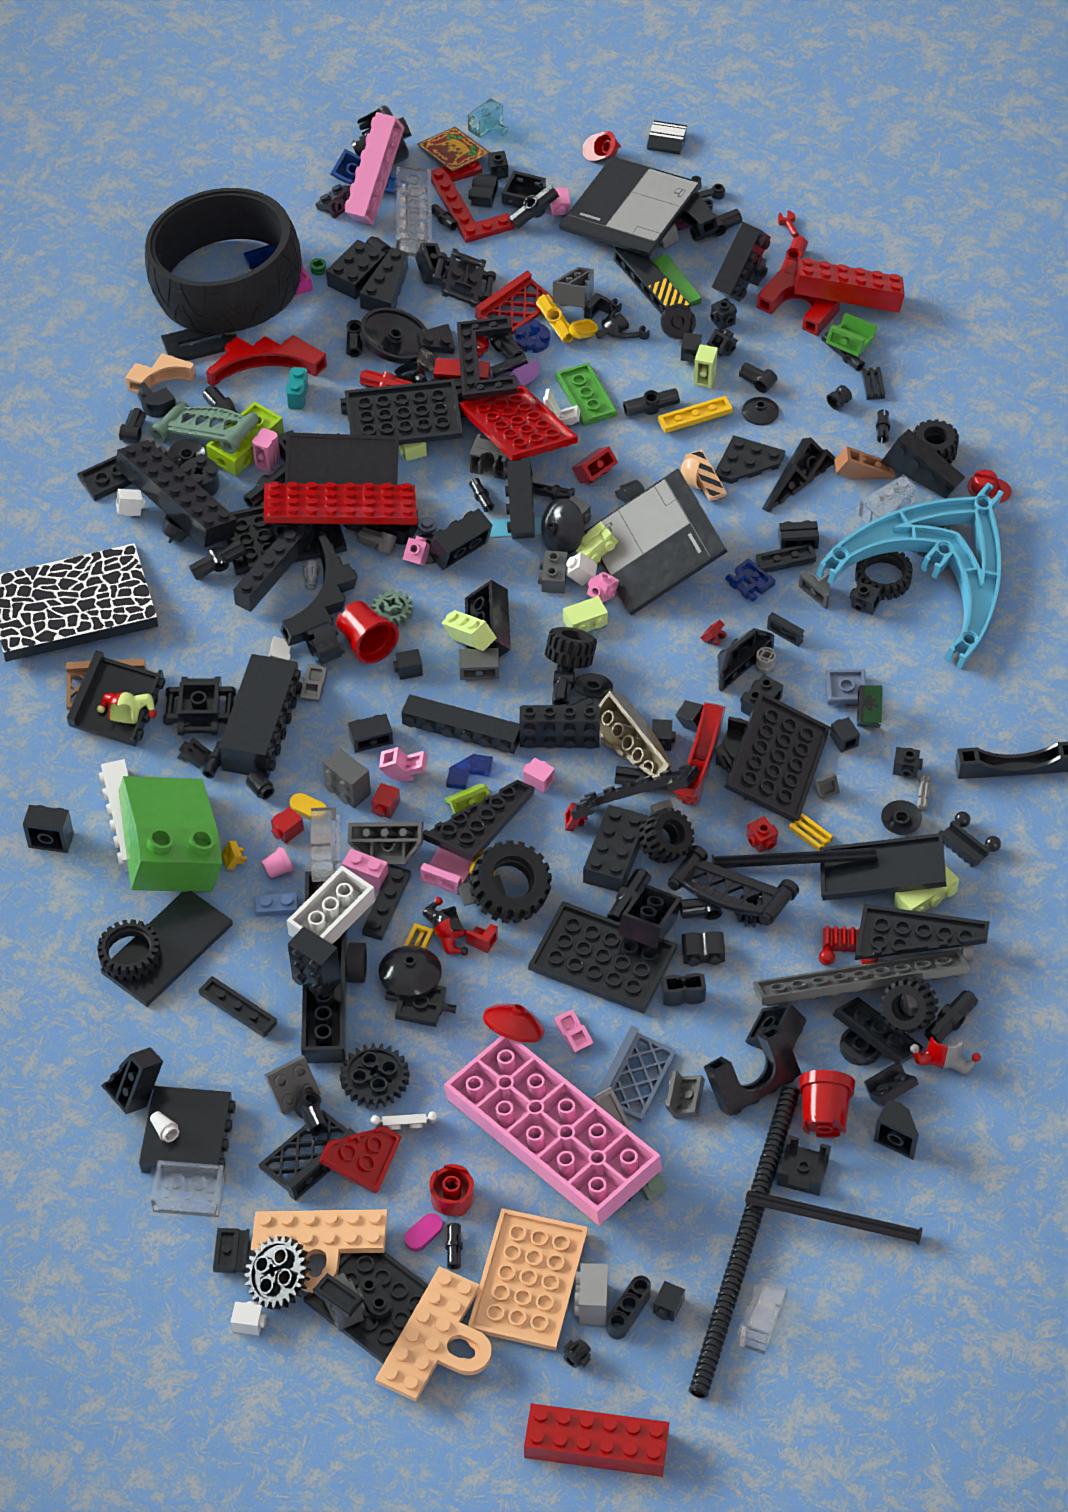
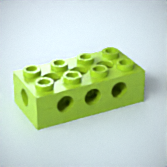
(243, 456)

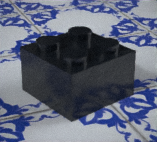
(48, 828)

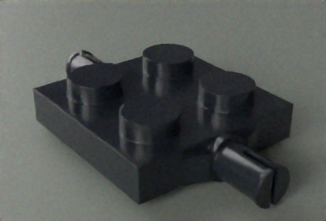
(422, 1009)

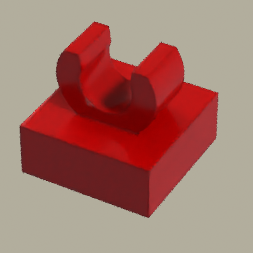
(713, 632)
(571, 824)

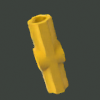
(551, 312)

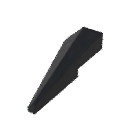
(805, 465)

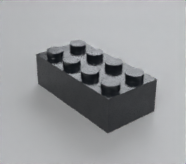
(741, 262)
(614, 849)

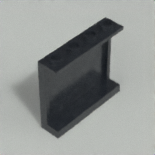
(112, 677)
(201, 1122)

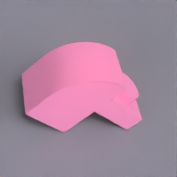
(402, 766)

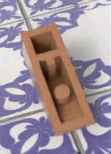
(860, 465)

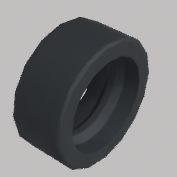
(356, 962)

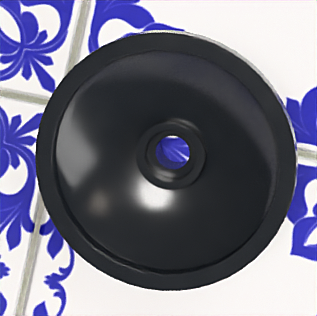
(562, 526)
(410, 971)

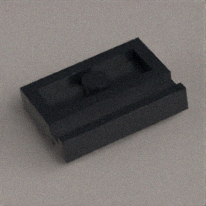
(231, 1250)

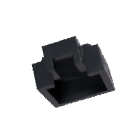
(518, 190)

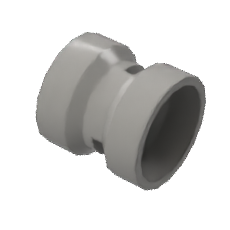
(765, 660)

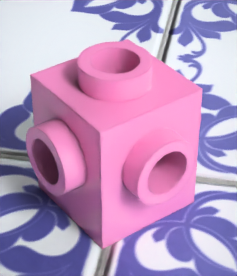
(602, 586)

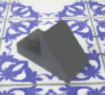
(816, 589)

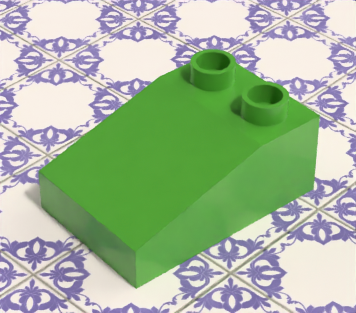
(169, 834)

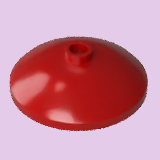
(514, 1022)

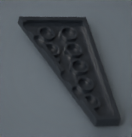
(901, 931)

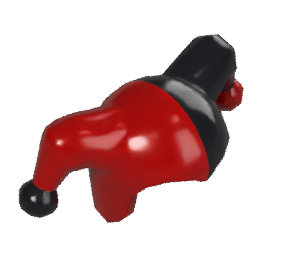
(446, 926)

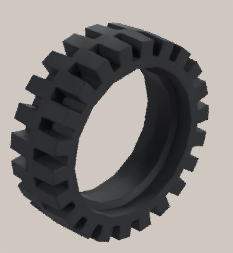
(892, 589)
(133, 969)

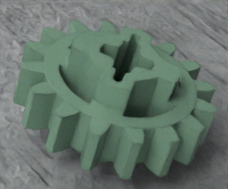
(392, 606)

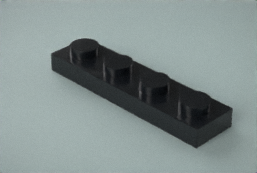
(386, 902)
(238, 1006)

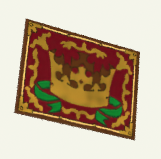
(453, 148)

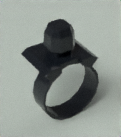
(416, 377)

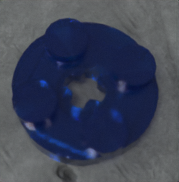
(530, 329)

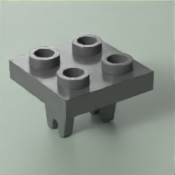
(290, 1083)

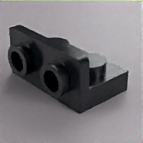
(889, 1084)

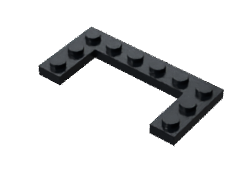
(468, 354)
(673, 780)

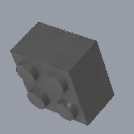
(347, 778)

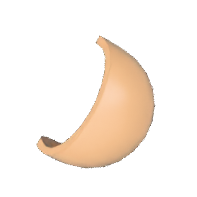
(689, 470)

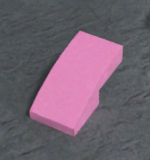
(572, 1031)

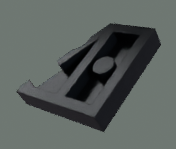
(437, 339)

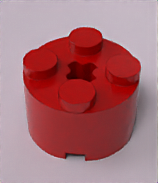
(451, 1190)

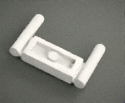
(395, 1122)

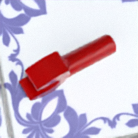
(789, 223)

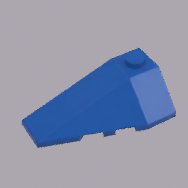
(346, 167)

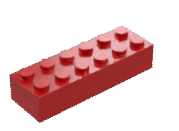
(848, 285)
(596, 1440)

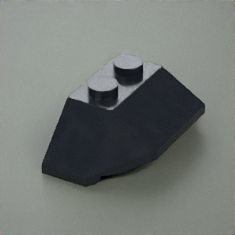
(741, 655)

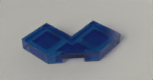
(460, 772)

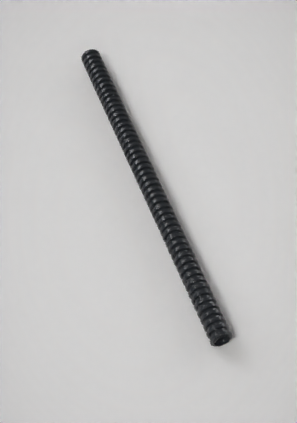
(743, 1244)

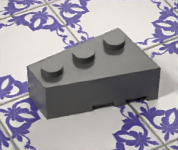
(574, 287)

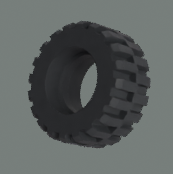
(524, 860)

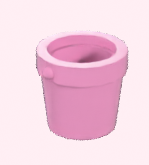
(277, 863)

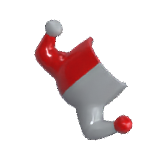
(944, 1056)

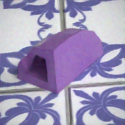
(526, 373)

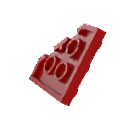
(362, 1156)

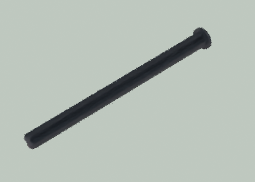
(795, 858)
(834, 1216)

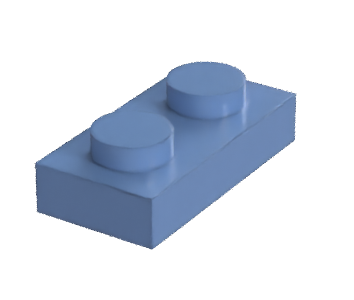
(276, 904)

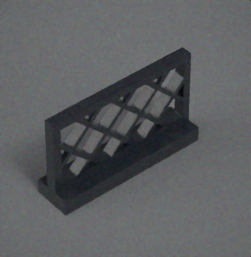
(305, 1176)

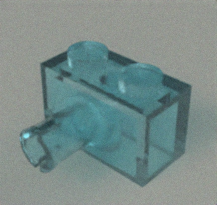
(487, 118)

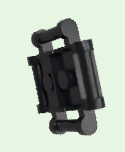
(462, 277)
(198, 705)

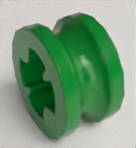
(318, 266)

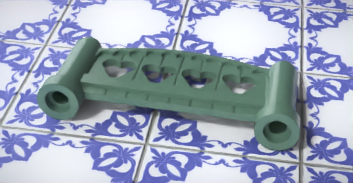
(228, 438)

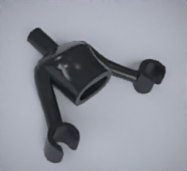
(617, 324)

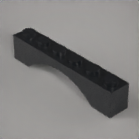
(981, 763)

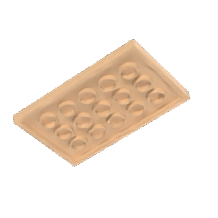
(528, 1279)

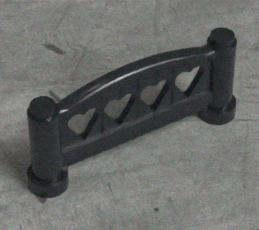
(695, 866)

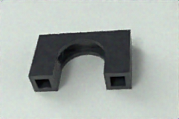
(779, 1070)

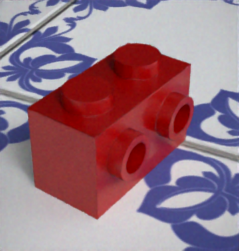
(594, 465)

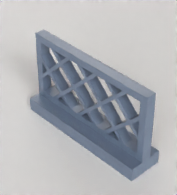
(621, 1061)

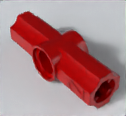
(795, 251)
(374, 379)

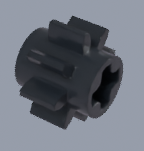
(577, 1353)

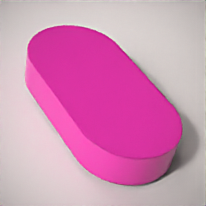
(423, 1232)

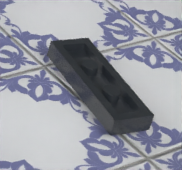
(786, 557)

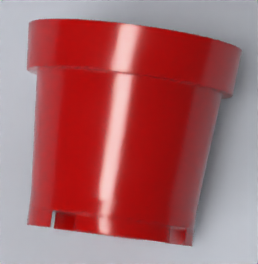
(367, 632)
(825, 1101)

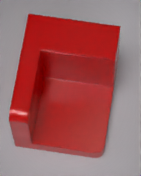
(482, 938)

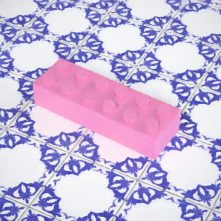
(374, 168)

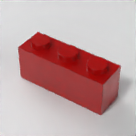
(450, 369)

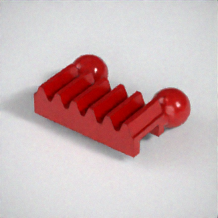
(839, 940)

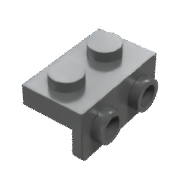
(684, 1095)

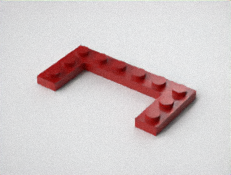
(469, 229)

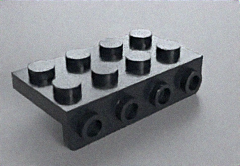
(559, 726)

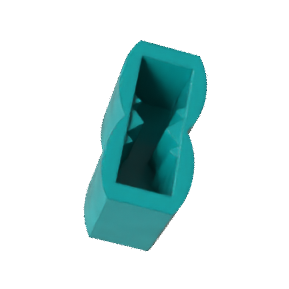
(297, 388)

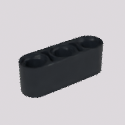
(628, 1316)

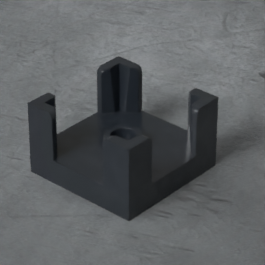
(802, 1167)

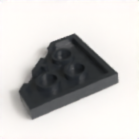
(747, 459)

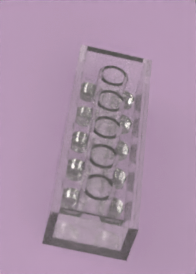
(412, 209)

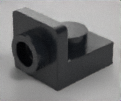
(194, 752)

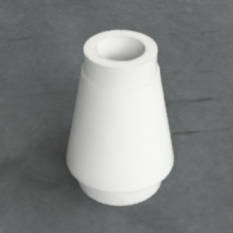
(164, 1126)

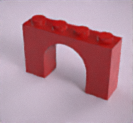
(782, 288)

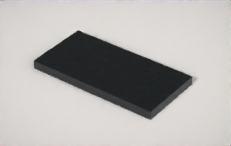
(341, 458)
(899, 867)
(184, 933)

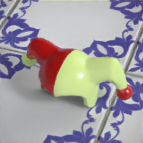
(126, 707)

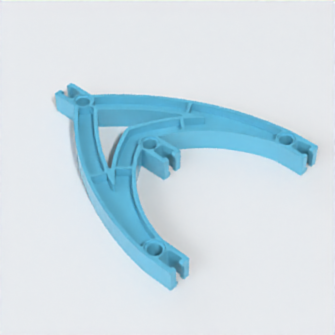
(918, 530)

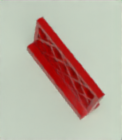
(507, 293)

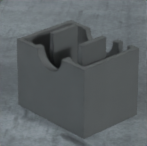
(487, 457)

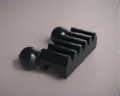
(965, 843)

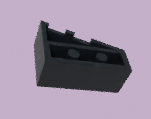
(134, 1080)

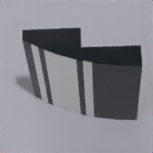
(666, 137)

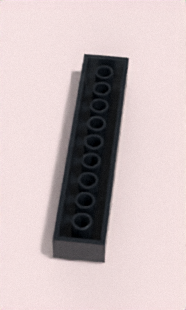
(325, 1019)

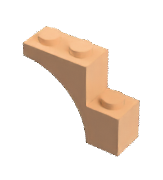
(164, 369)

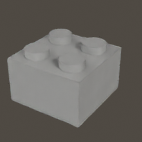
(591, 1294)

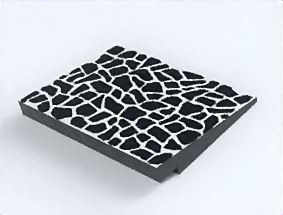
(73, 602)

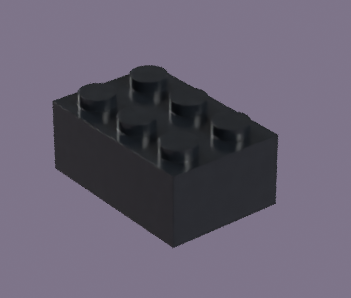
(354, 268)
(460, 538)
(649, 916)
(314, 963)

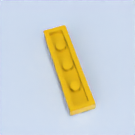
(695, 414)

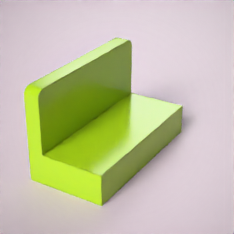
(467, 797)

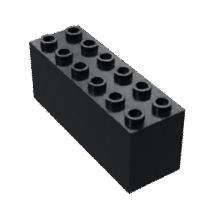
(260, 715)

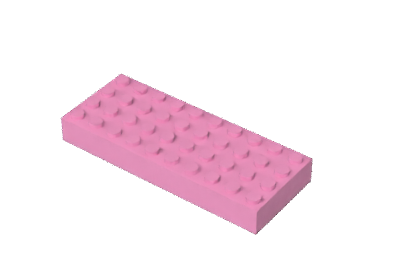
(553, 1128)

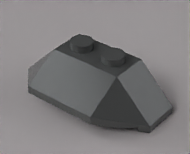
(387, 840)

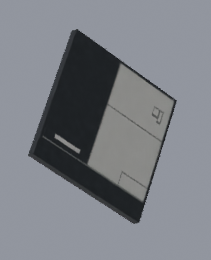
(630, 206)
(660, 542)

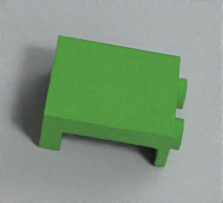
(852, 334)

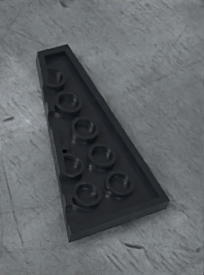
(477, 825)

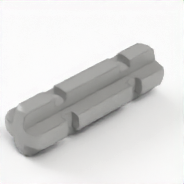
(923, 793)

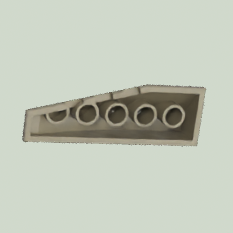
(630, 735)

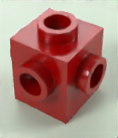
(762, 834)

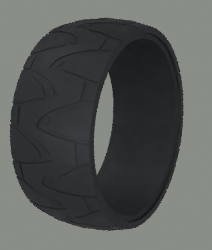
(214, 218)

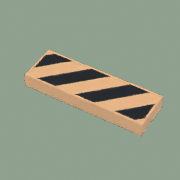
(707, 477)

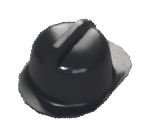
(173, 530)

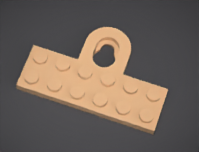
(324, 1233)
(428, 1334)

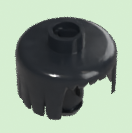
(402, 151)

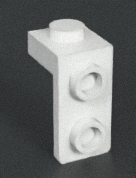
(568, 416)
(279, 649)

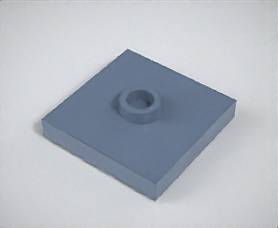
(843, 685)

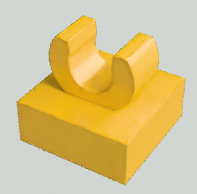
(233, 855)

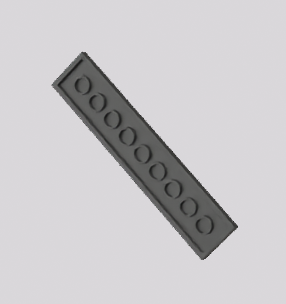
(860, 977)

